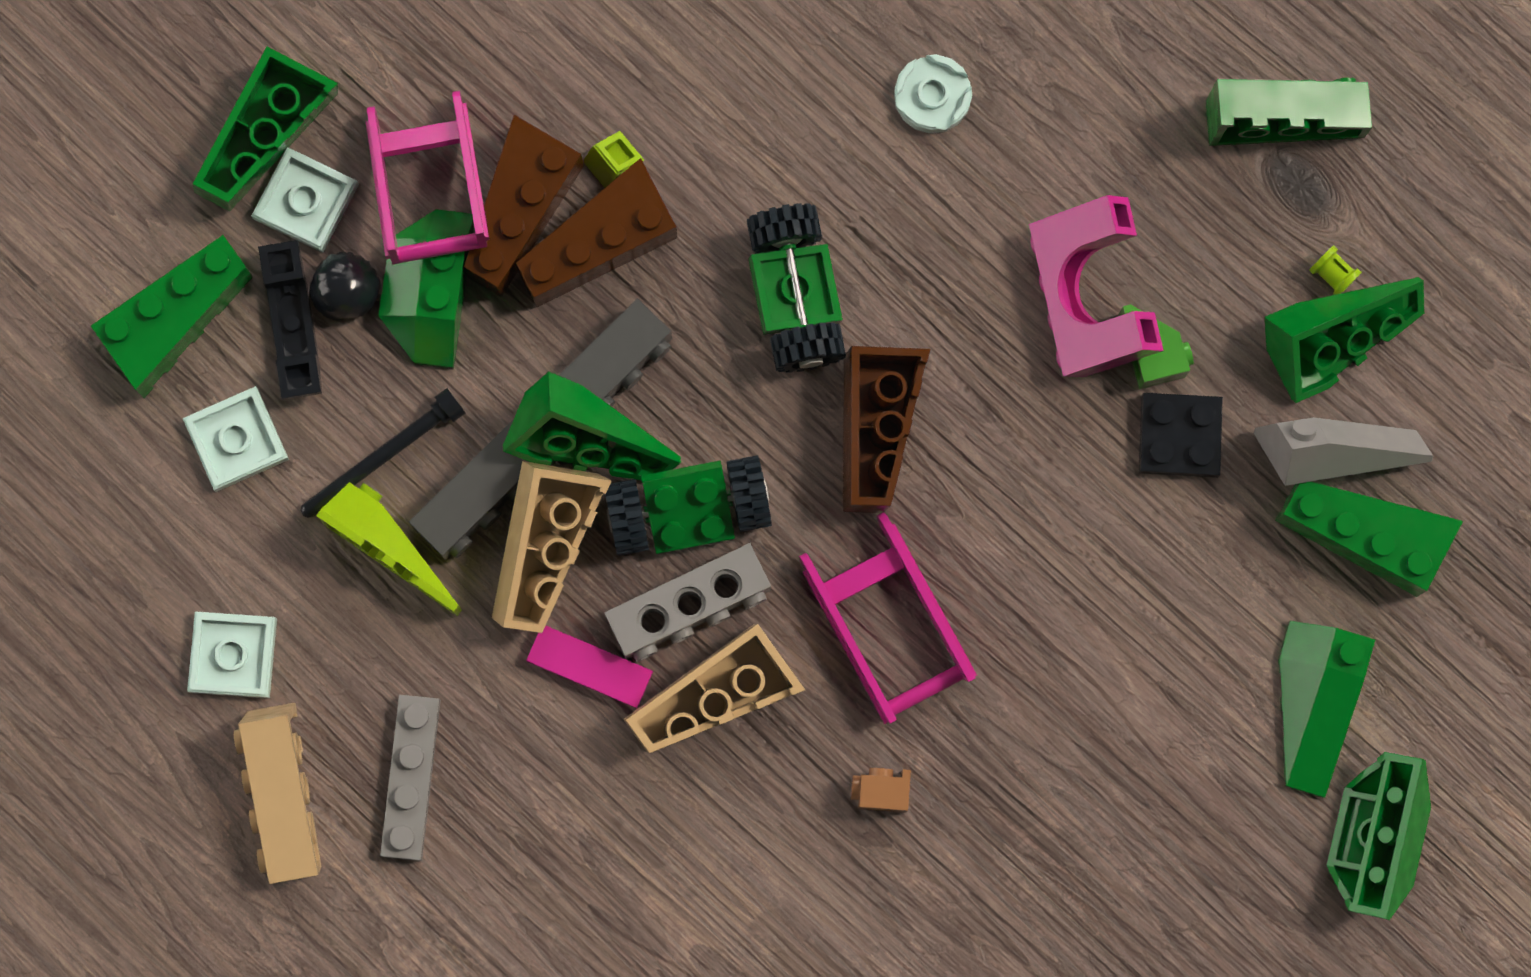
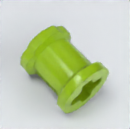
(1335, 271)

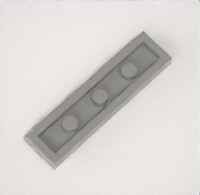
(410, 777)

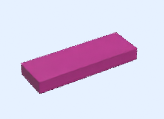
(590, 666)

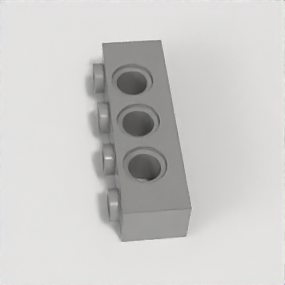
(737, 565)

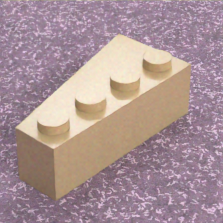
(543, 540)
(724, 686)
(278, 793)

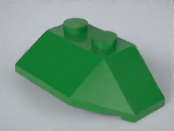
(426, 296)
(1380, 834)

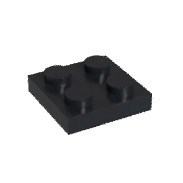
(1180, 435)

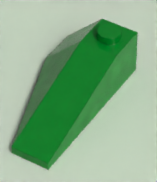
(1319, 689)

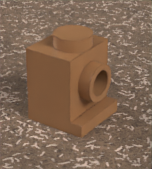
(881, 790)

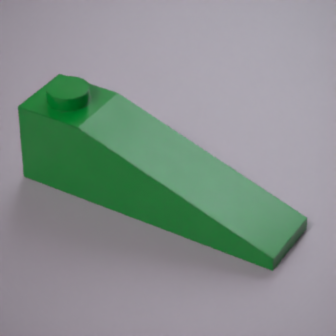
(1328, 334)
(577, 427)

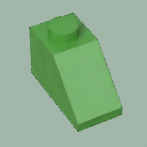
(1166, 365)

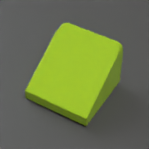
(611, 158)

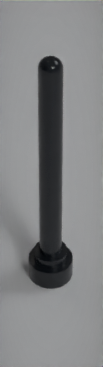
(443, 409)

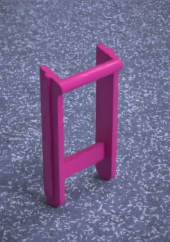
(422, 139)
(865, 576)

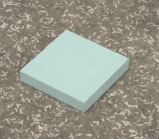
(305, 200)
(235, 439)
(232, 655)

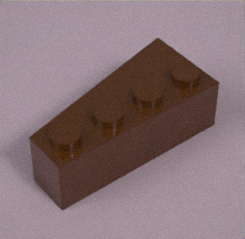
(522, 199)
(601, 236)
(877, 419)

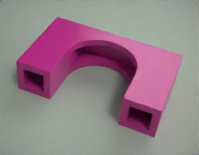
(1061, 250)

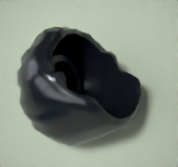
(344, 286)

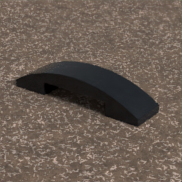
(291, 320)

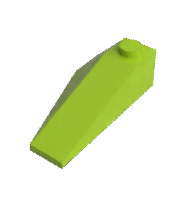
(369, 527)

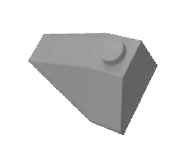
(1334, 448)

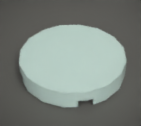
(933, 94)

